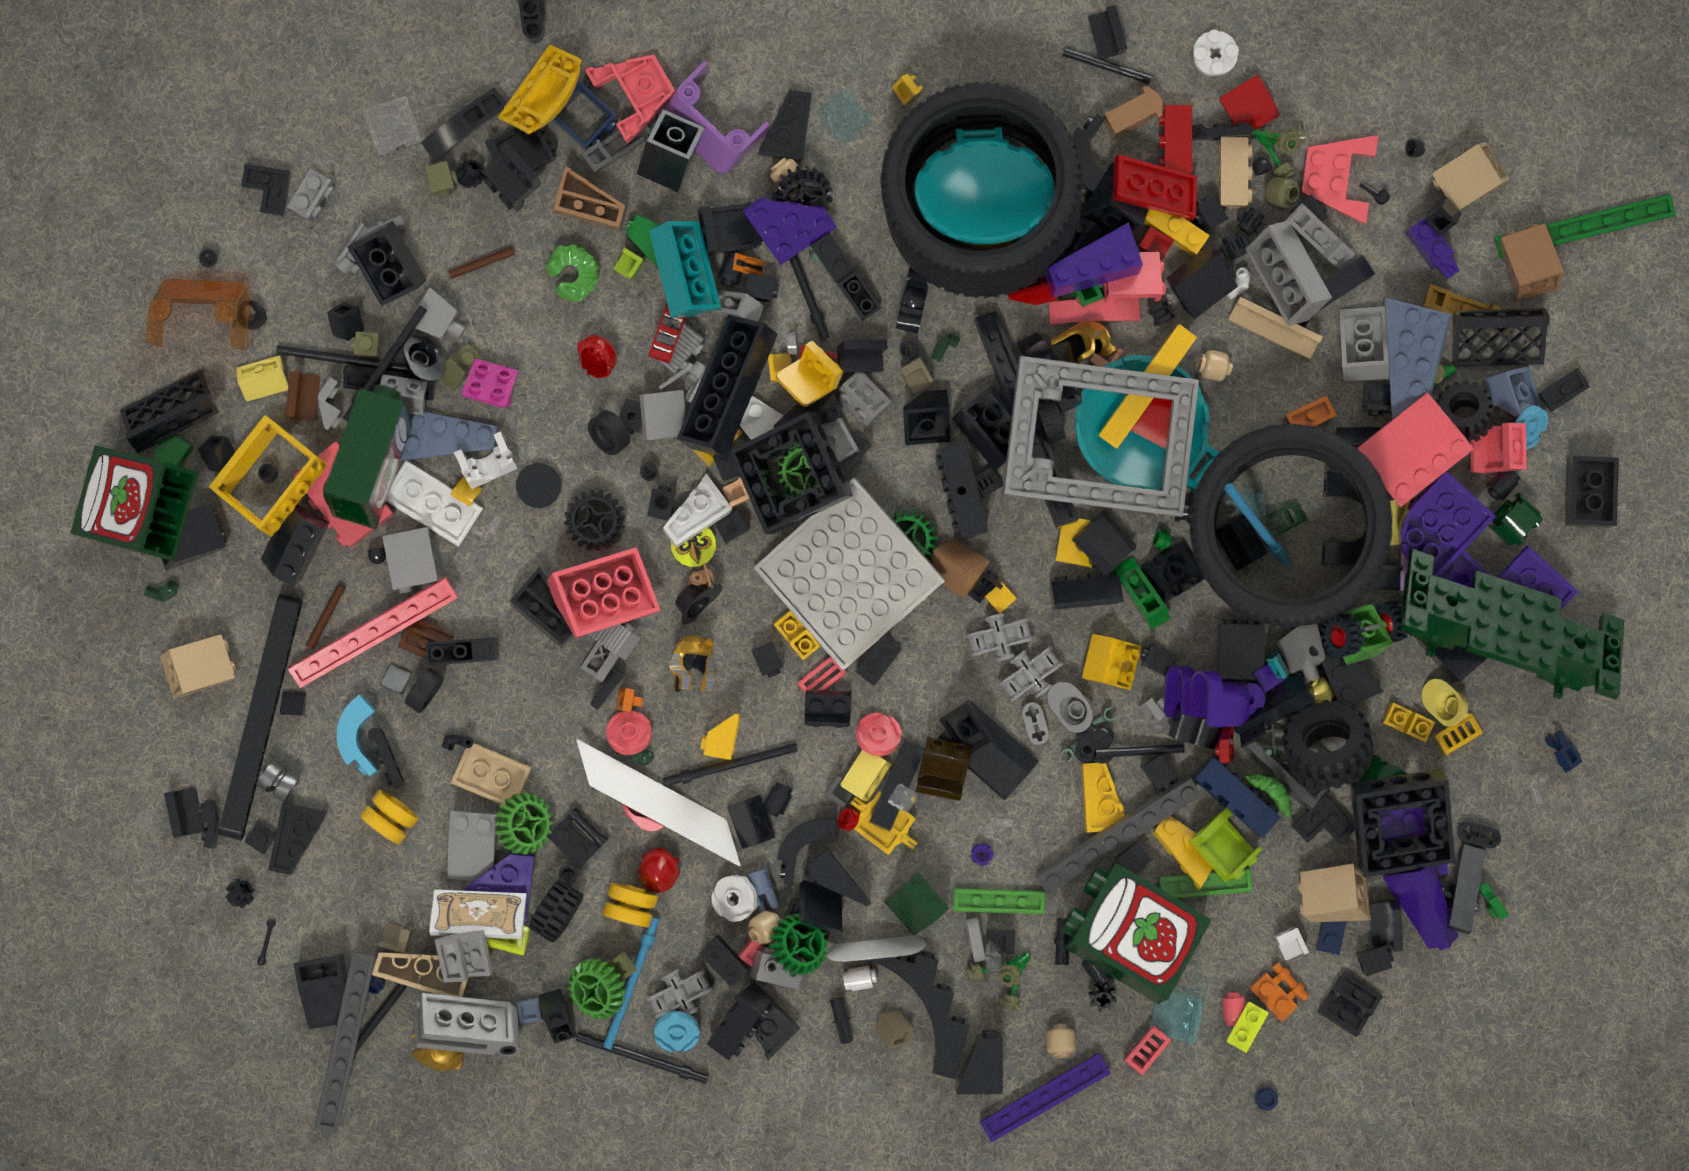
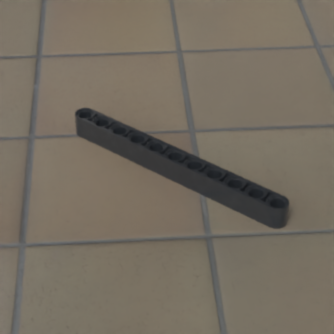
(260, 717)

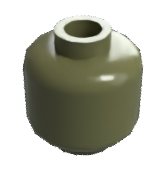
(1282, 192)

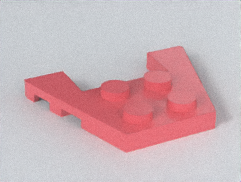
(644, 86)
(1328, 173)

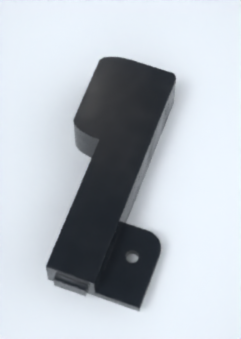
(1288, 698)

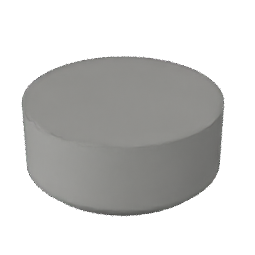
(792, 345)

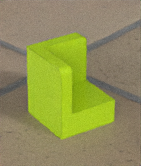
(629, 264)

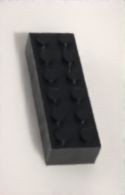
(727, 386)

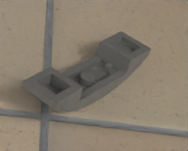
(615, 147)

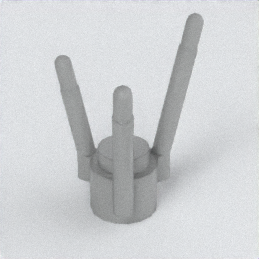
(345, 260)
(695, 374)

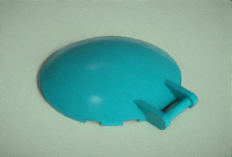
(984, 188)
(1137, 459)

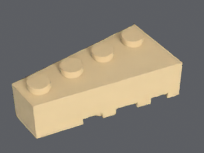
(417, 972)

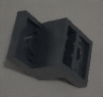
(510, 178)

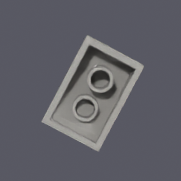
(1364, 344)
(471, 844)

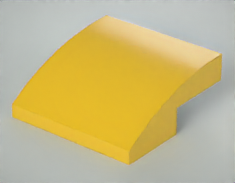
(1066, 549)

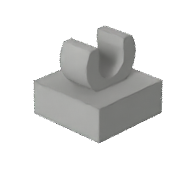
(1153, 710)

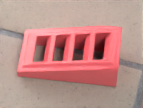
(1141, 1044)

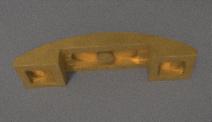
(1445, 301)

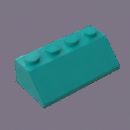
(684, 268)

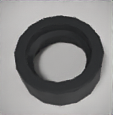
(609, 432)
(424, 690)

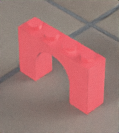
(348, 532)

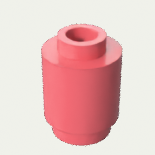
(1232, 1007)

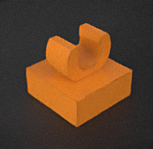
(627, 699)

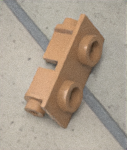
(703, 577)

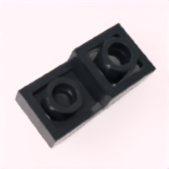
(209, 815)

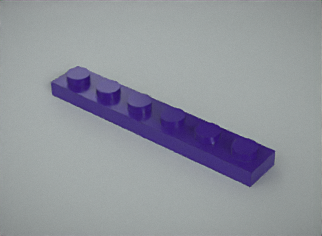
(1045, 1097)

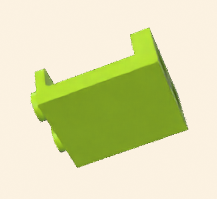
(1224, 847)

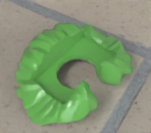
(586, 267)
(1275, 789)

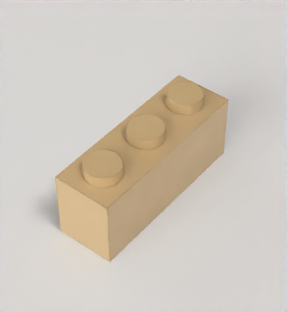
(1234, 172)

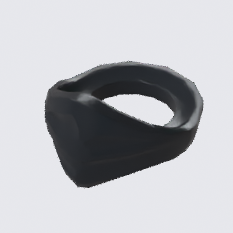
(259, 318)

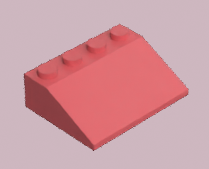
(1415, 449)
(603, 592)

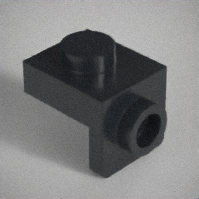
(983, 586)

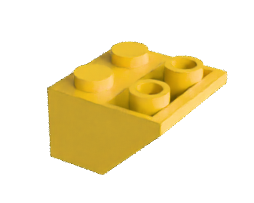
(1111, 661)

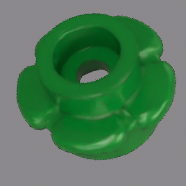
(1161, 539)

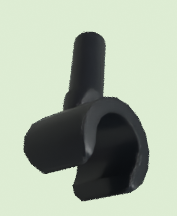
(1380, 197)

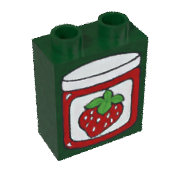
(368, 457)
(134, 502)
(1135, 932)

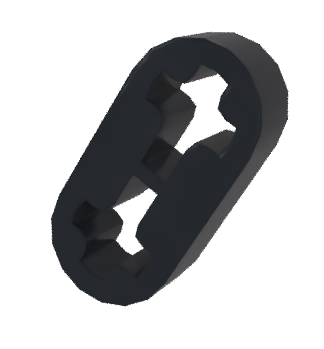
(1480, 829)

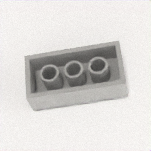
(1288, 273)

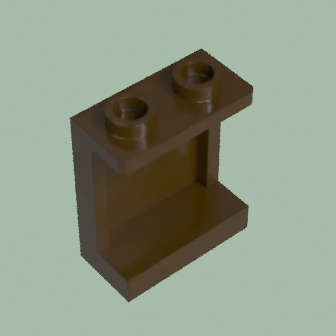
(943, 768)

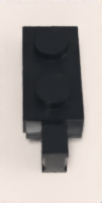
(1200, 132)

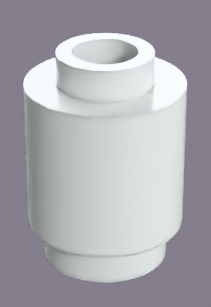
(859, 978)

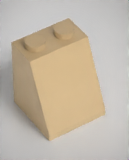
(1470, 176)
(198, 666)
(1334, 894)

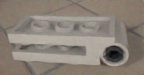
(466, 1025)

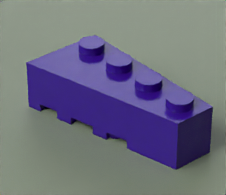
(1098, 263)

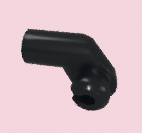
(461, 740)

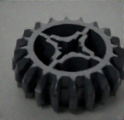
(819, 195)
(583, 525)

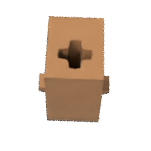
(1134, 113)

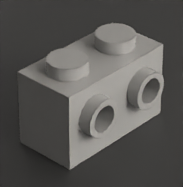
(766, 970)

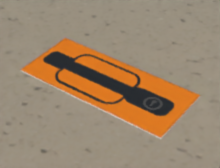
(748, 264)

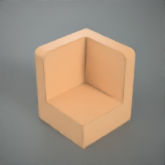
(736, 493)

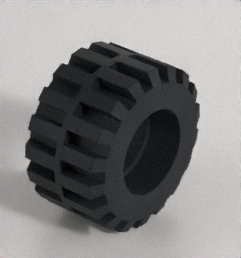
(1469, 396)
(555, 911)

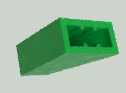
(640, 236)

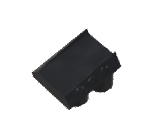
(1104, 543)
(1172, 571)

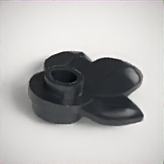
(1093, 740)

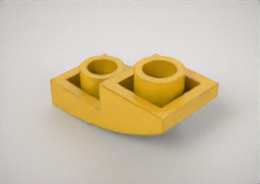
(796, 634)
(1407, 722)

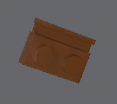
(420, 633)

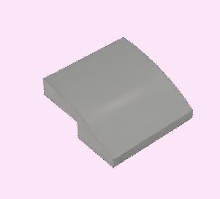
(464, 956)

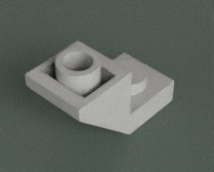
(329, 413)

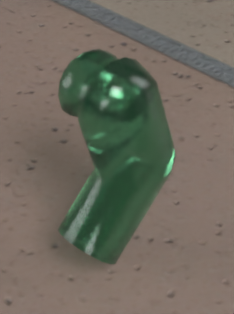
(942, 345)
(162, 594)
(642, 758)

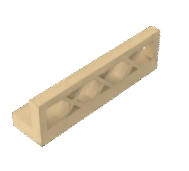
(1274, 328)

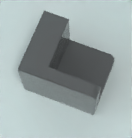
(838, 793)

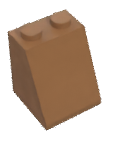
(1531, 262)

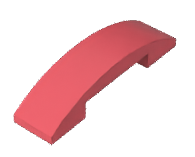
(1072, 312)

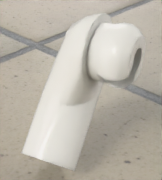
(1242, 280)

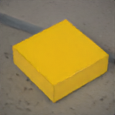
(464, 492)
(1000, 598)

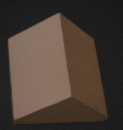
(958, 566)

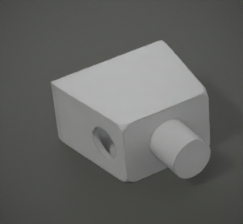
(439, 318)
(1303, 651)

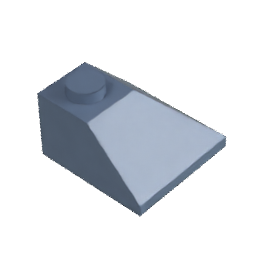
(1513, 390)

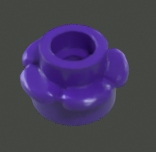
(981, 860)

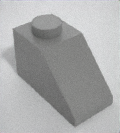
(738, 305)

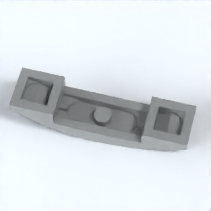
(1320, 236)

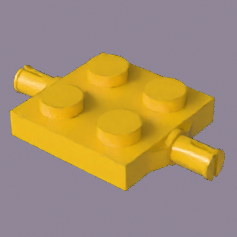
(881, 838)

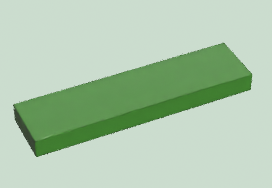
(1182, 885)
(999, 901)

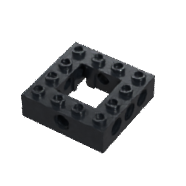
(761, 487)
(1409, 852)

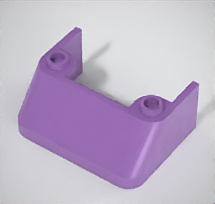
(715, 149)

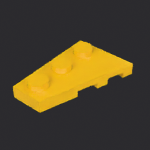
(1099, 798)
(1175, 839)

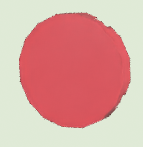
(629, 732)
(878, 734)

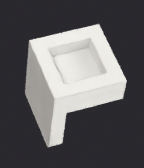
(1291, 943)

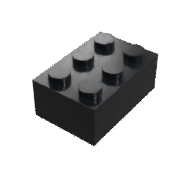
(1592, 491)

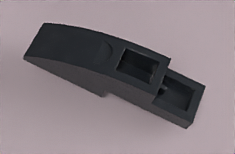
(463, 124)
(845, 276)
(1036, 347)

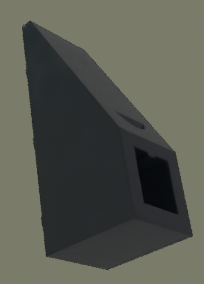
(826, 408)
(461, 651)

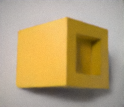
(778, 363)

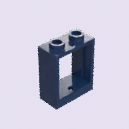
(607, 126)

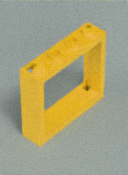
(246, 457)

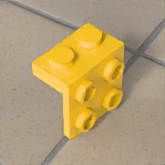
(810, 376)

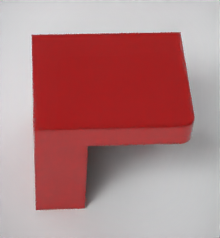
(1155, 242)

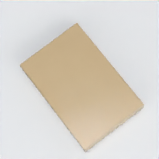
(490, 774)

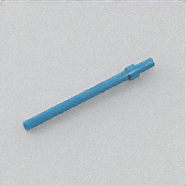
(1275, 548)
(646, 941)

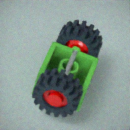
(1364, 631)

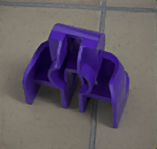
(1208, 696)

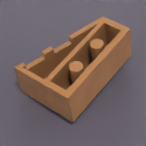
(587, 203)

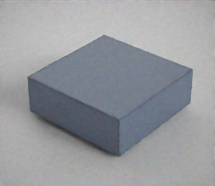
(529, 1011)

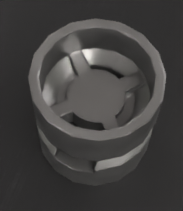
(278, 782)

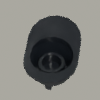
(423, 358)
(694, 600)

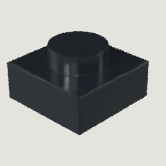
(260, 838)

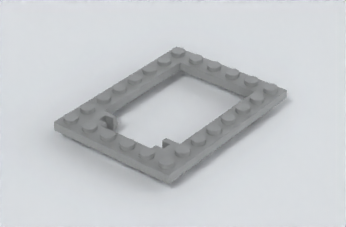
(1045, 380)

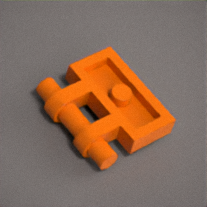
(1274, 997)

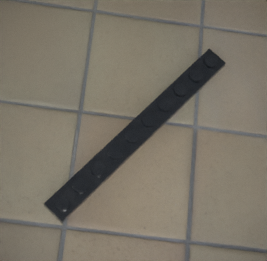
(1005, 370)

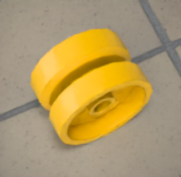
(391, 813)
(631, 901)

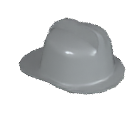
(1070, 706)

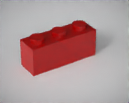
(1176, 138)

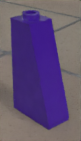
(1424, 904)

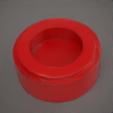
(848, 819)

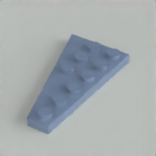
(1414, 350)
(443, 435)

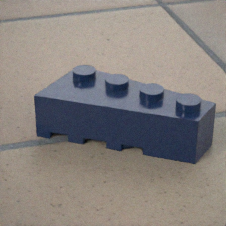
(1233, 794)

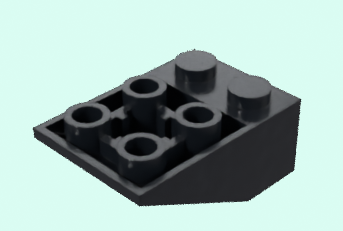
(321, 988)

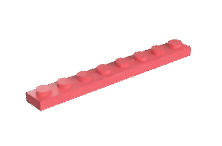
(373, 632)

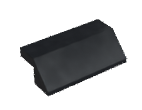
(1001, 762)

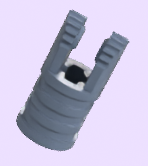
(762, 884)

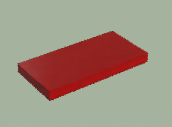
(1155, 187)

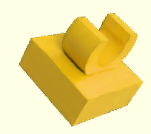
(906, 89)

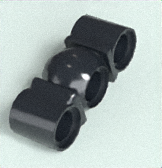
(912, 302)

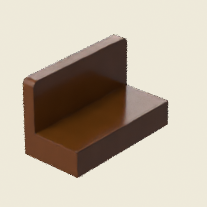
(302, 396)

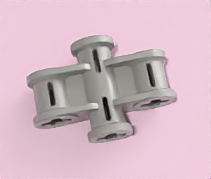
(991, 639)
(1037, 669)
(687, 989)

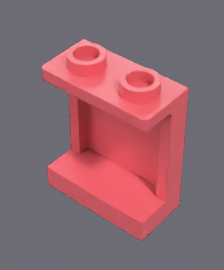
(1143, 285)
(1500, 449)

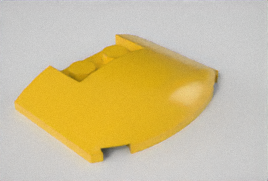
(543, 91)

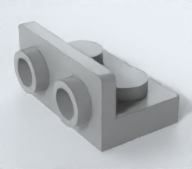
(311, 195)
(411, 392)
(862, 398)

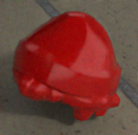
(597, 356)
(658, 870)

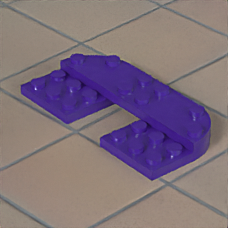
(1448, 521)

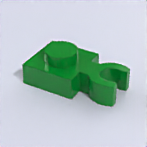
(1494, 906)

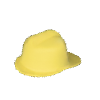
(1444, 702)

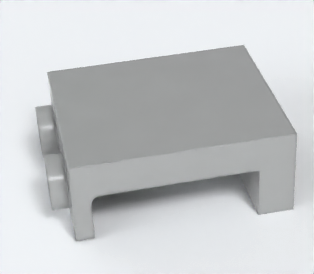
(410, 559)

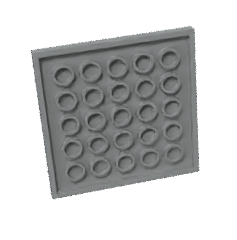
(849, 575)

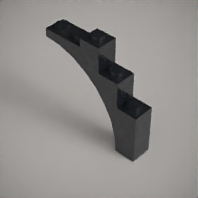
(949, 1033)

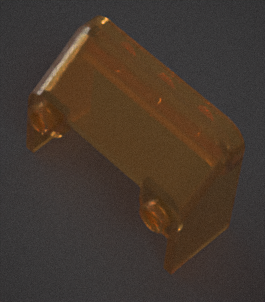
(230, 302)

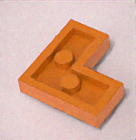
(1312, 413)

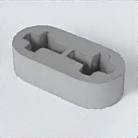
(1029, 725)
(975, 940)

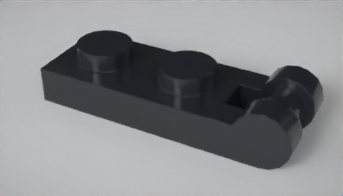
(386, 757)

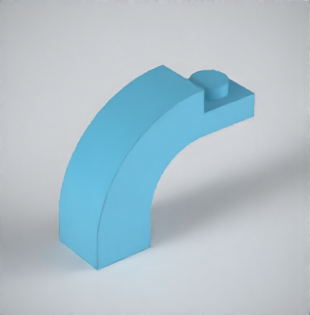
(348, 733)

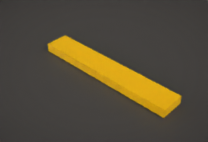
(1133, 406)

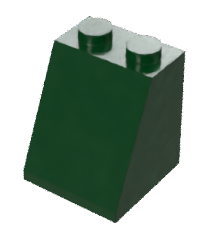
(916, 904)

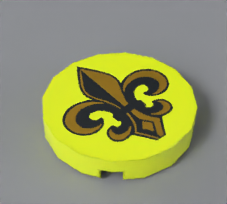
(696, 550)

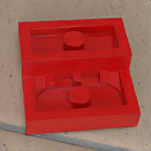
(1250, 104)
(1155, 422)

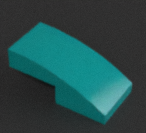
(1277, 665)

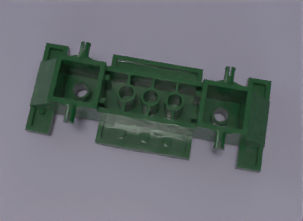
(1512, 628)

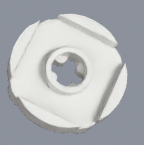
(1216, 66)
(747, 898)

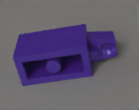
(1433, 248)

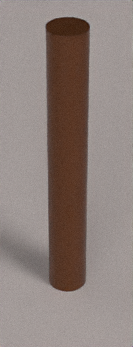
(482, 262)
(323, 620)

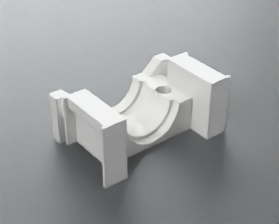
(487, 468)

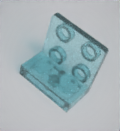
(1179, 1017)

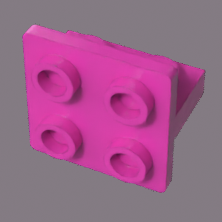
(490, 383)

